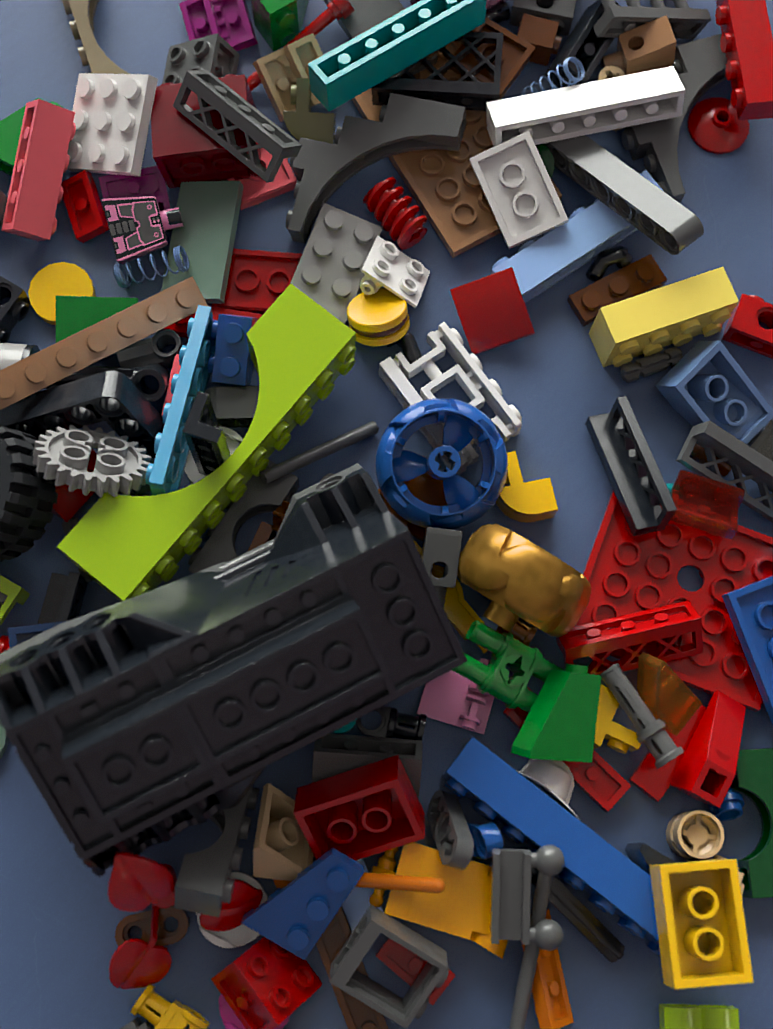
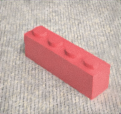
(39, 171)

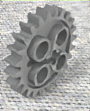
(66, 458)

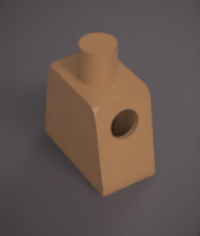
(644, 48)

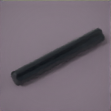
(582, 919)

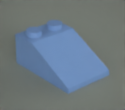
(715, 389)

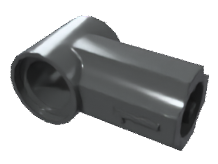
(150, 350)

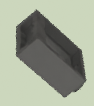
(398, 1009)

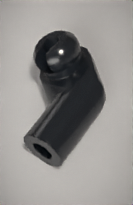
(616, 255)
(409, 347)

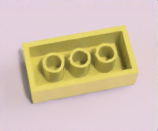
(663, 317)

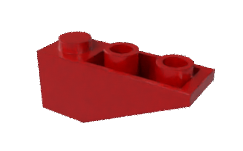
(712, 752)

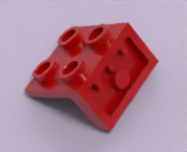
(266, 984)

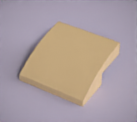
(283, 68)

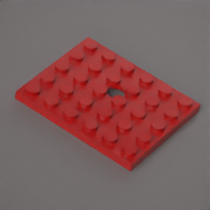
(642, 574)

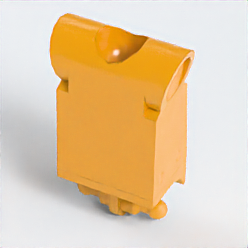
(459, 910)

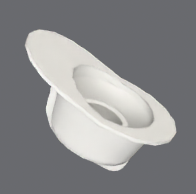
(552, 778)

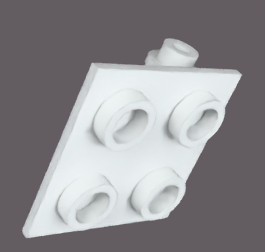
(394, 271)

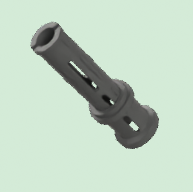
(650, 730)

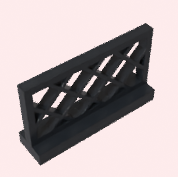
(471, 94)

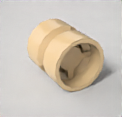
(695, 834)

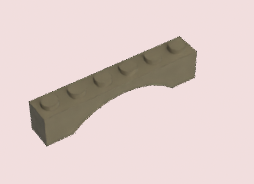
(83, 29)

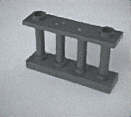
(617, 19)

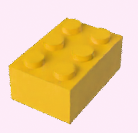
(701, 924)

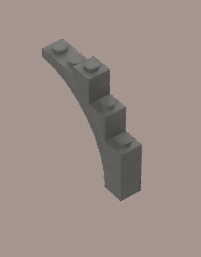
(700, 68)
(402, 127)

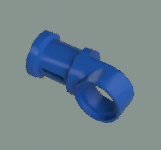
(485, 839)

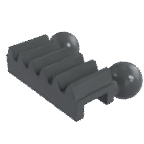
(513, 893)

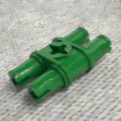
(494, 677)

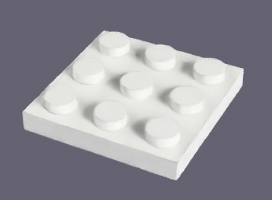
(111, 122)

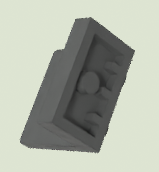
(204, 53)

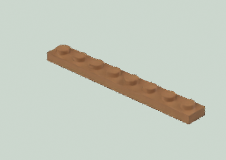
(98, 341)

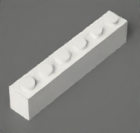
(588, 107)

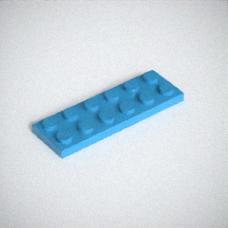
(171, 445)

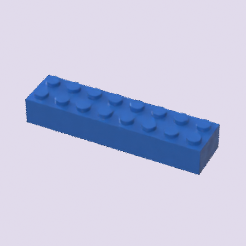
(539, 821)

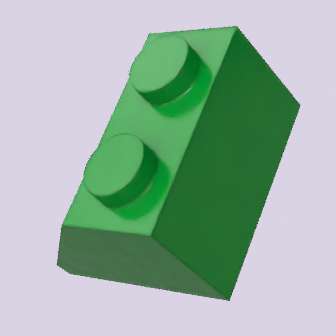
(279, 20)

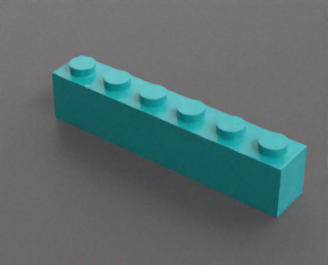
(391, 48)

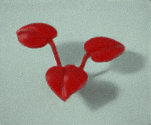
(142, 881)

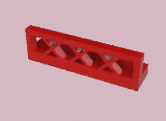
(631, 634)

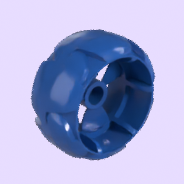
(464, 500)

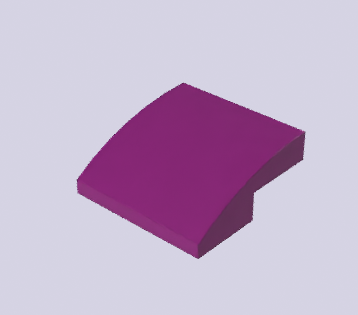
(223, 17)
(147, 184)

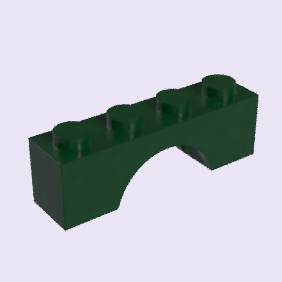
(755, 781)

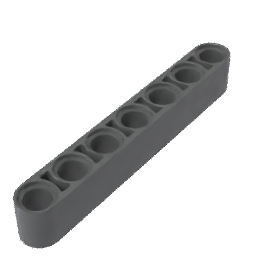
(627, 193)

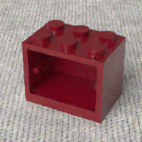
(185, 150)

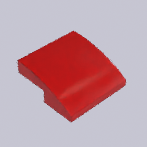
(492, 311)

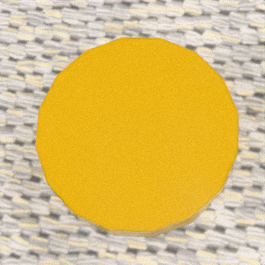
(58, 280)

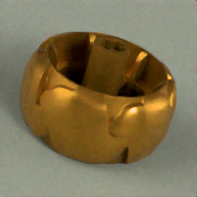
(522, 581)

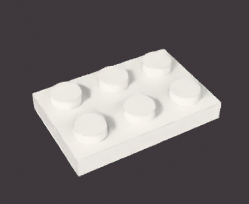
(518, 190)

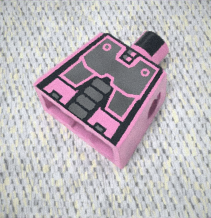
(138, 225)

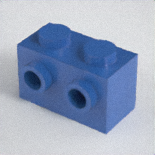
(232, 358)

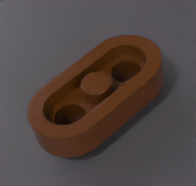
(143, 920)

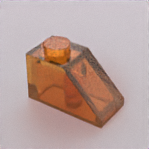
(665, 693)

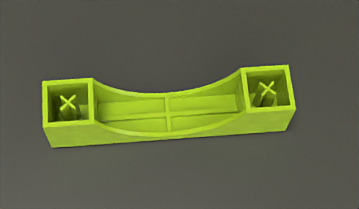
(139, 540)

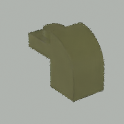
(304, 122)

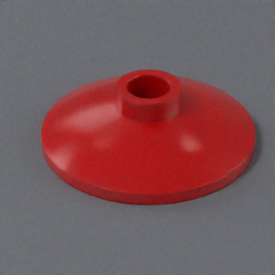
(713, 134)

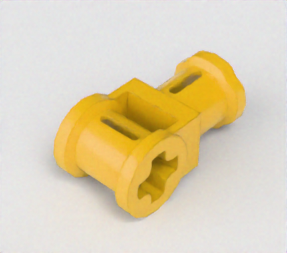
(167, 1015)

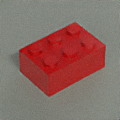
(361, 811)

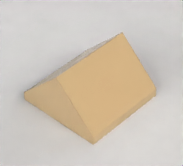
(279, 842)

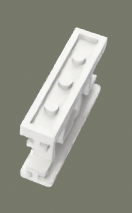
(469, 376)

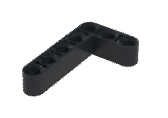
(93, 399)

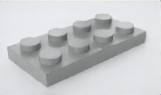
(334, 259)

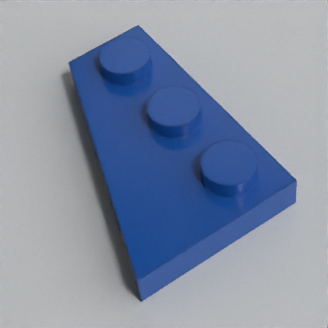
(307, 905)

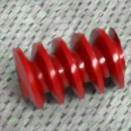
(395, 214)

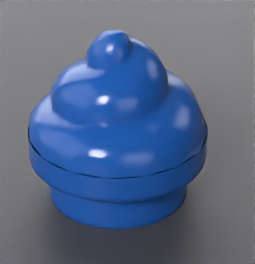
(730, 808)

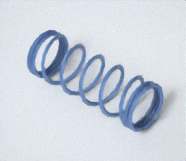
(567, 73)
(176, 254)

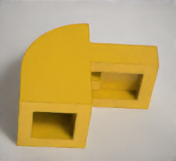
(527, 500)
(618, 736)

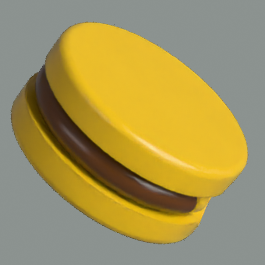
(378, 318)

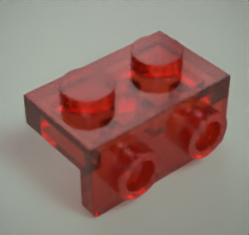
(706, 504)

